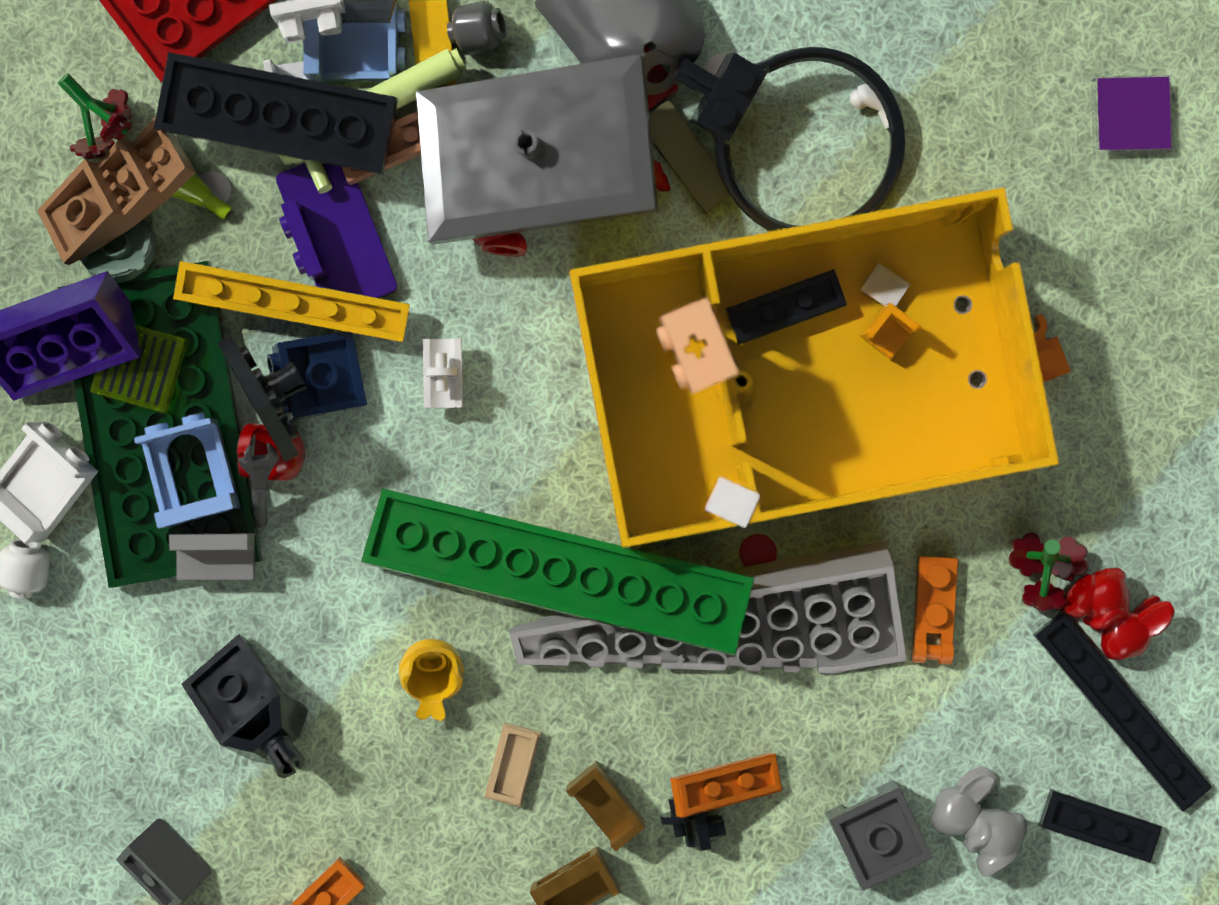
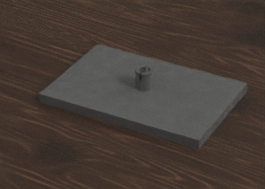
(537, 150)

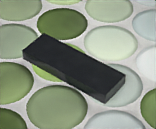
(786, 307)
(1100, 825)

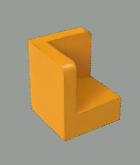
(889, 330)

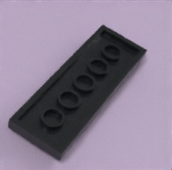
(275, 113)

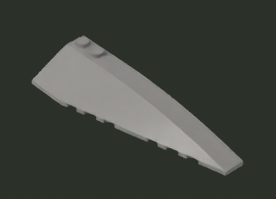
(803, 612)

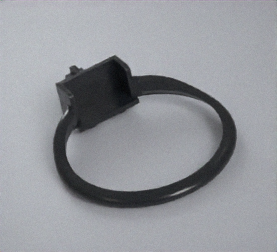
(734, 87)

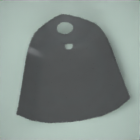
(622, 27)

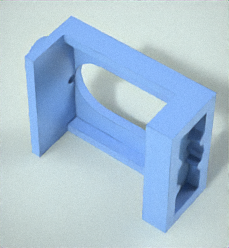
(156, 447)

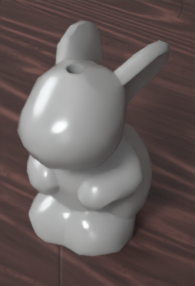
(988, 832)

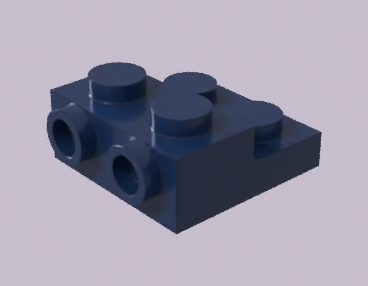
(328, 371)

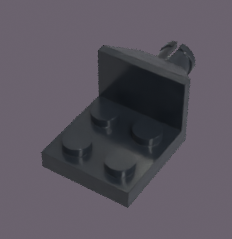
(248, 707)

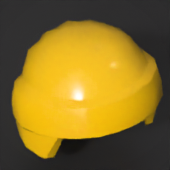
(431, 673)

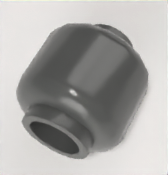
(477, 27)

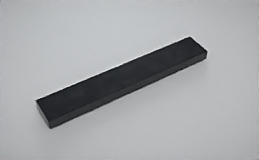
(1122, 711)

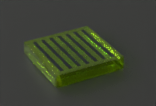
(147, 379)

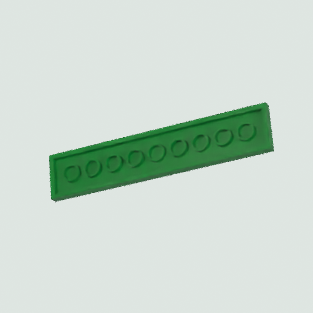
(559, 571)

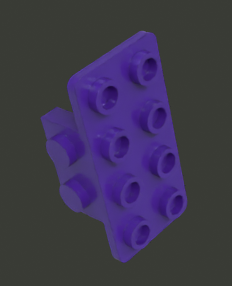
(334, 234)

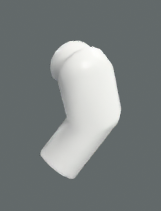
(866, 97)

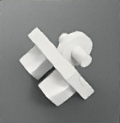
(292, 13)
(443, 373)

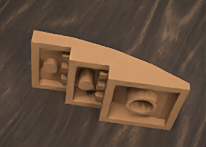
(115, 193)

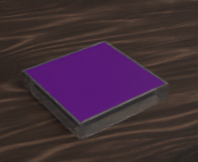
(1132, 114)

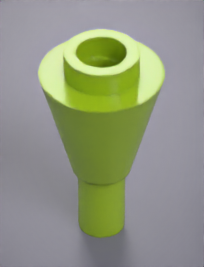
(199, 194)

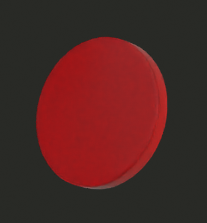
(757, 550)

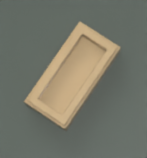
(512, 764)

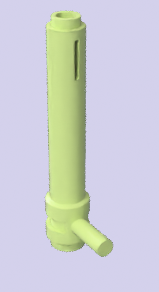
(425, 75)

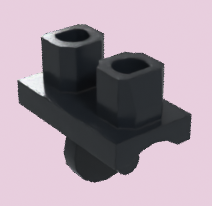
(696, 828)

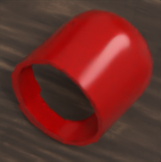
(282, 470)

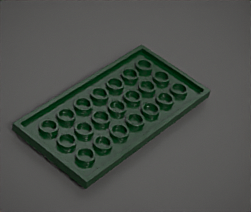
(123, 487)

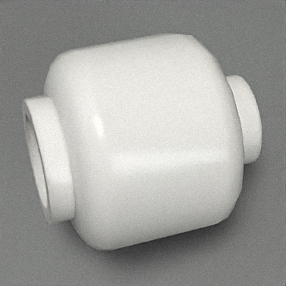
(23, 568)

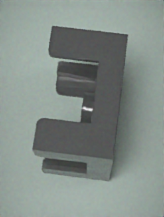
(879, 836)

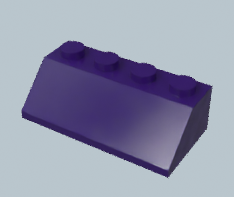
(65, 336)

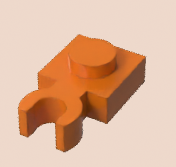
(1050, 353)

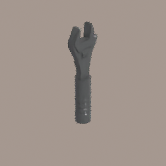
(259, 470)

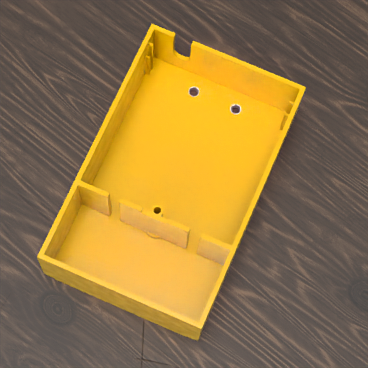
(817, 405)

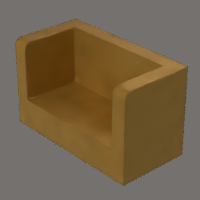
(606, 805)
(577, 882)

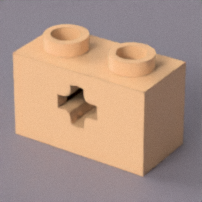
(700, 323)

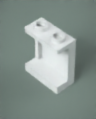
(41, 482)

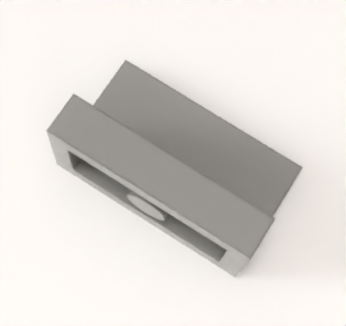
(214, 556)

